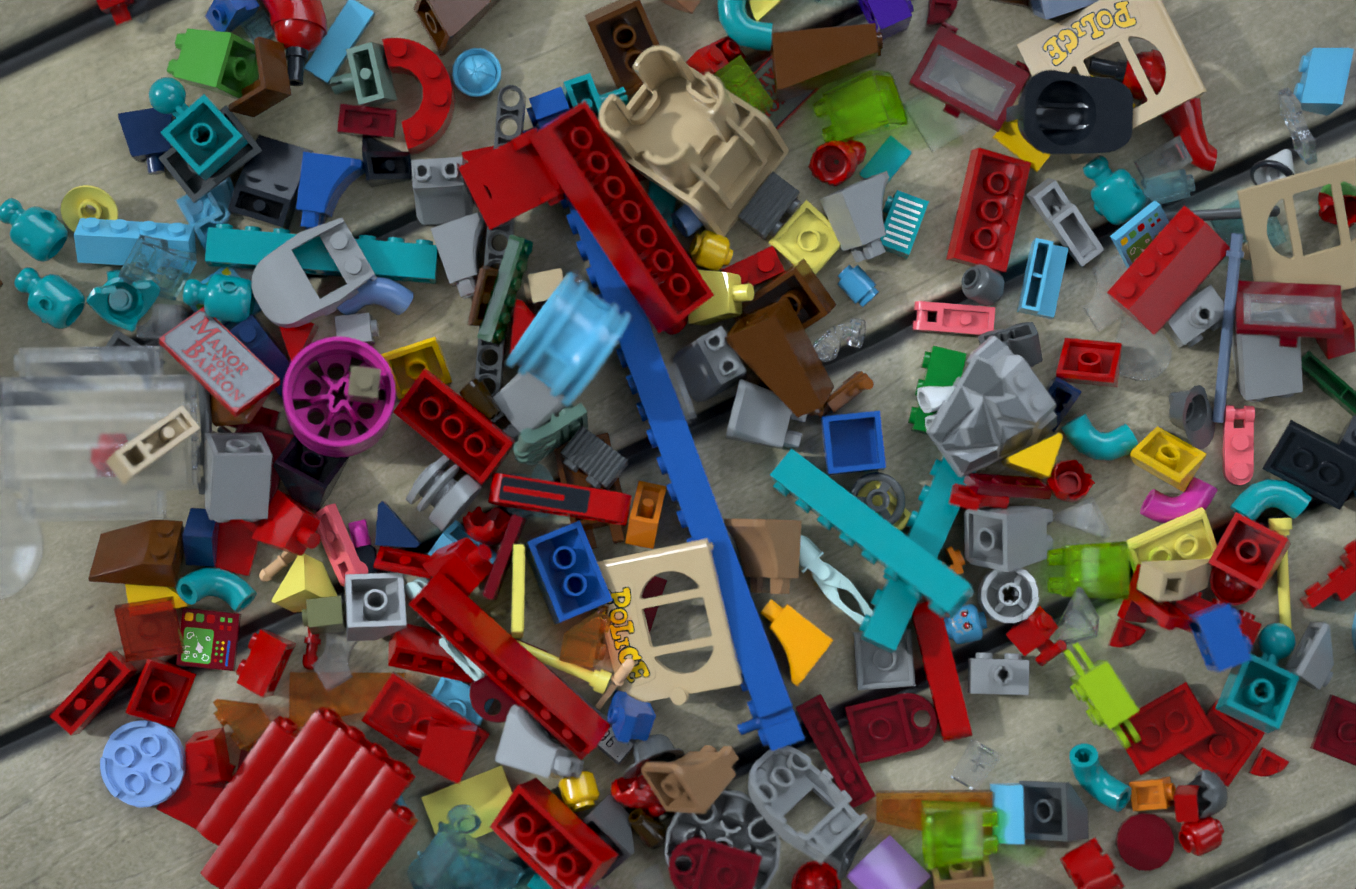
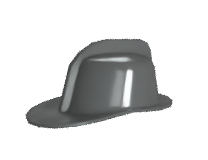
(1193, 414)
(655, 749)
(844, 855)

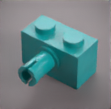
(584, 89)

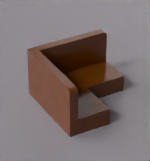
(273, 80)

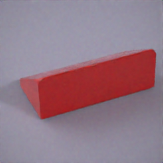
(401, 562)

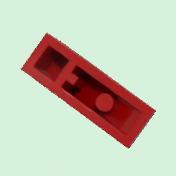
(419, 651)

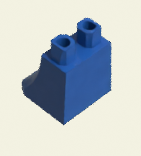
(322, 184)

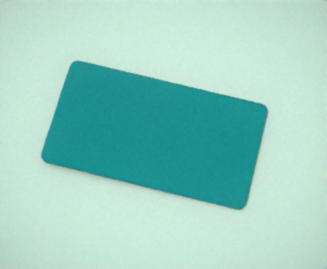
(887, 158)

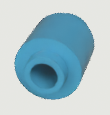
(857, 285)

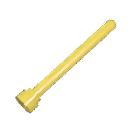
(1282, 526)
(596, 679)

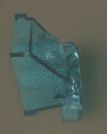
(460, 860)

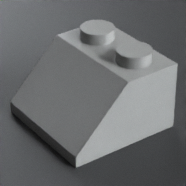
(374, 605)

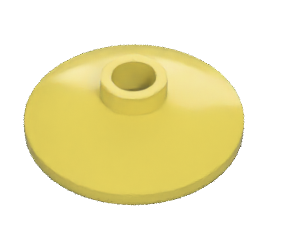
(75, 205)

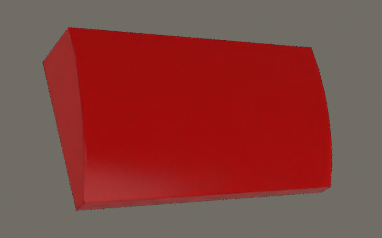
(988, 210)

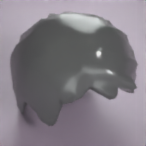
(1211, 794)

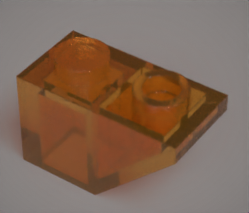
(584, 640)
(244, 719)

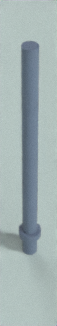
(1235, 255)

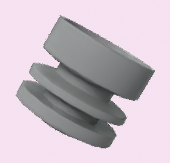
(443, 492)

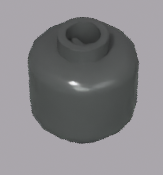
(982, 285)

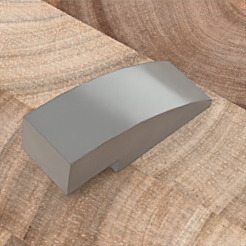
(1065, 221)

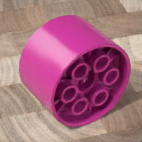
(338, 353)

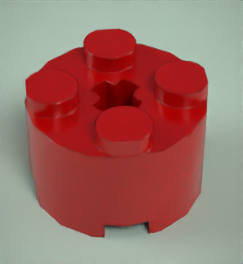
(1089, 868)

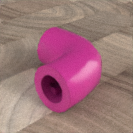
(1166, 508)

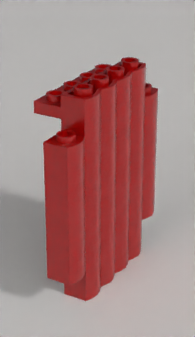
(309, 810)

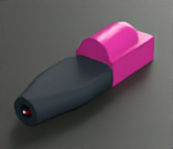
(362, 544)

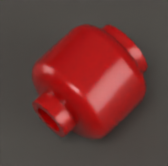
(1201, 836)

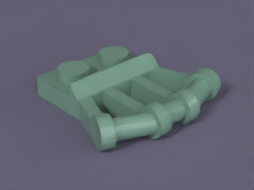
(539, 443)

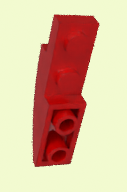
(1340, 581)

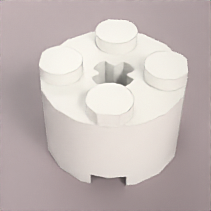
(1024, 592)

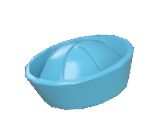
(476, 72)

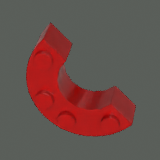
(438, 100)

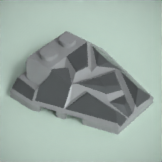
(992, 410)

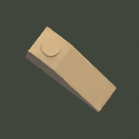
(152, 444)

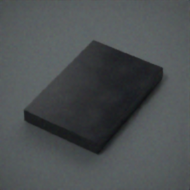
(1313, 464)

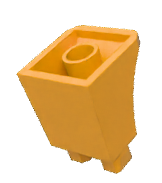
(799, 637)

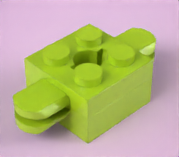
(1102, 694)

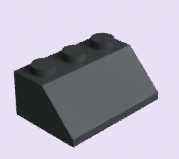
(188, 178)

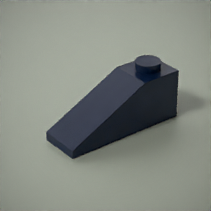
(261, 343)

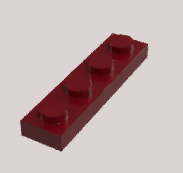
(835, 750)

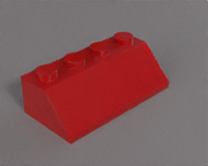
(1168, 271)
(454, 427)
(552, 838)

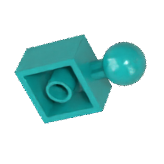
(191, 122)
(1272, 683)

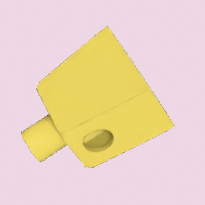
(726, 301)

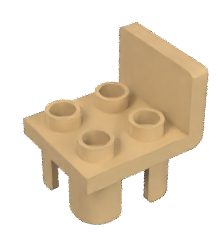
(693, 138)

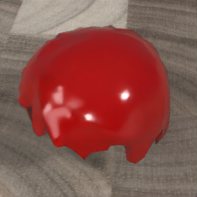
(1069, 481)
(486, 527)

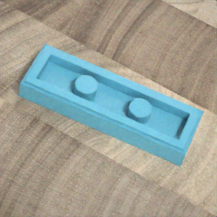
(341, 36)

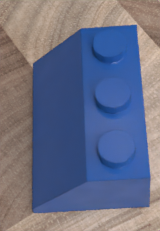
(567, 572)

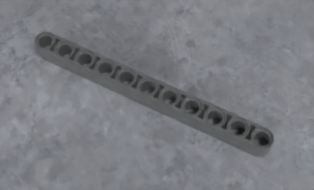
(493, 256)

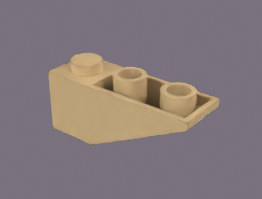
(1173, 578)

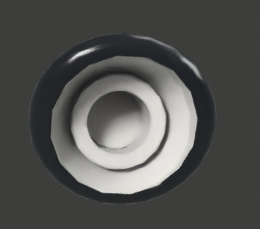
(1280, 164)

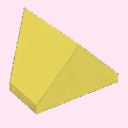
(303, 581)

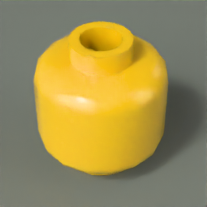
(710, 250)
(580, 792)

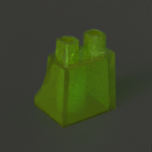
(862, 107)
(1095, 567)
(955, 832)

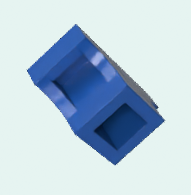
(229, 14)
(630, 717)

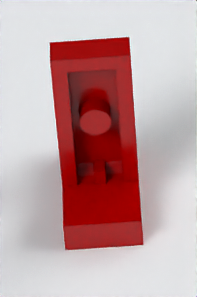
(1141, 605)

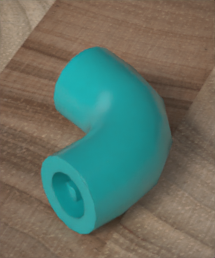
(742, 28)
(1099, 444)
(1271, 494)
(216, 583)
(1096, 780)

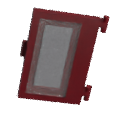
(969, 78)
(1289, 310)

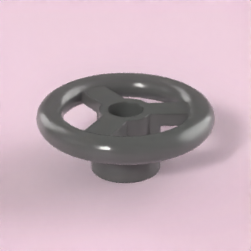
(887, 481)

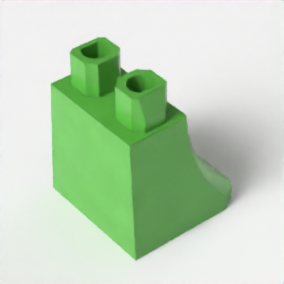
(215, 61)

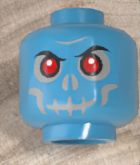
(966, 625)

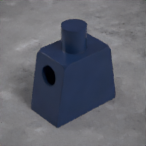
(144, 136)

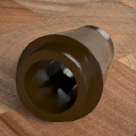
(480, 398)
(648, 829)

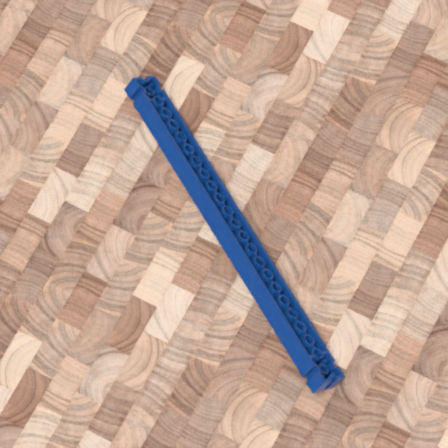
(689, 485)

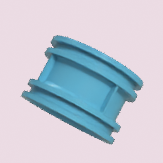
(569, 339)

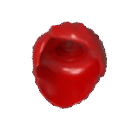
(847, 153)
(637, 794)

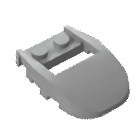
(284, 288)
(782, 781)

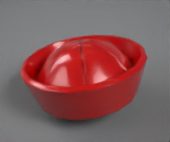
(1229, 588)
(816, 876)

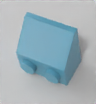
(1323, 79)

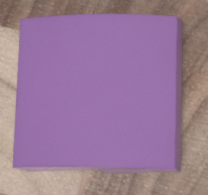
(888, 868)

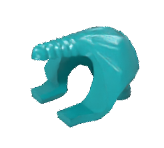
(121, 302)

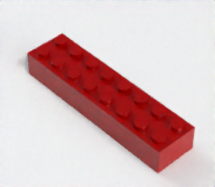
(621, 216)

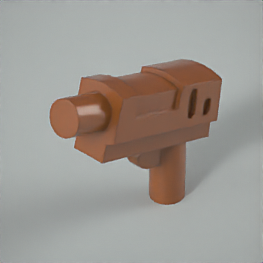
(846, 392)

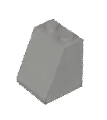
(1264, 367)
(237, 476)

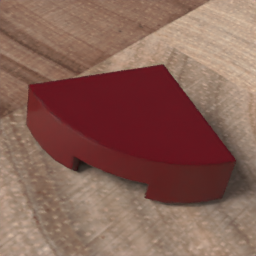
(940, 11)

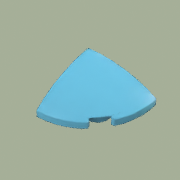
(209, 210)

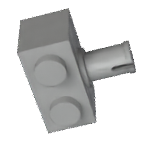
(1196, 316)
(998, 675)

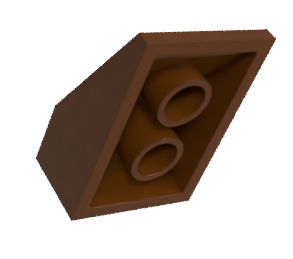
(622, 36)
(803, 290)
(140, 554)

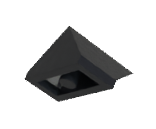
(385, 163)

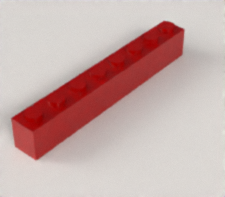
(510, 665)

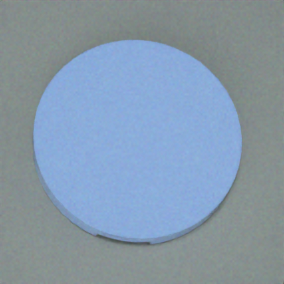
(143, 763)

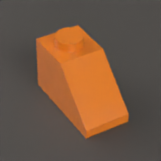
(645, 514)

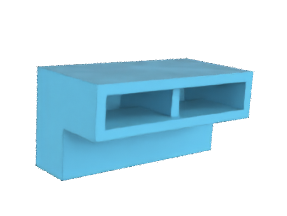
(1042, 279)

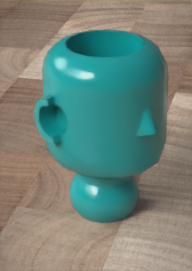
(1115, 192)
(34, 229)
(51, 297)
(223, 298)

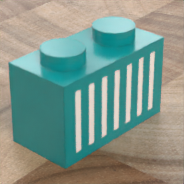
(902, 222)

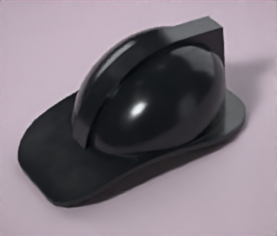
(1073, 113)

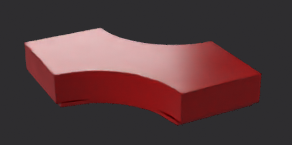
(965, 497)

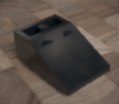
(269, 184)

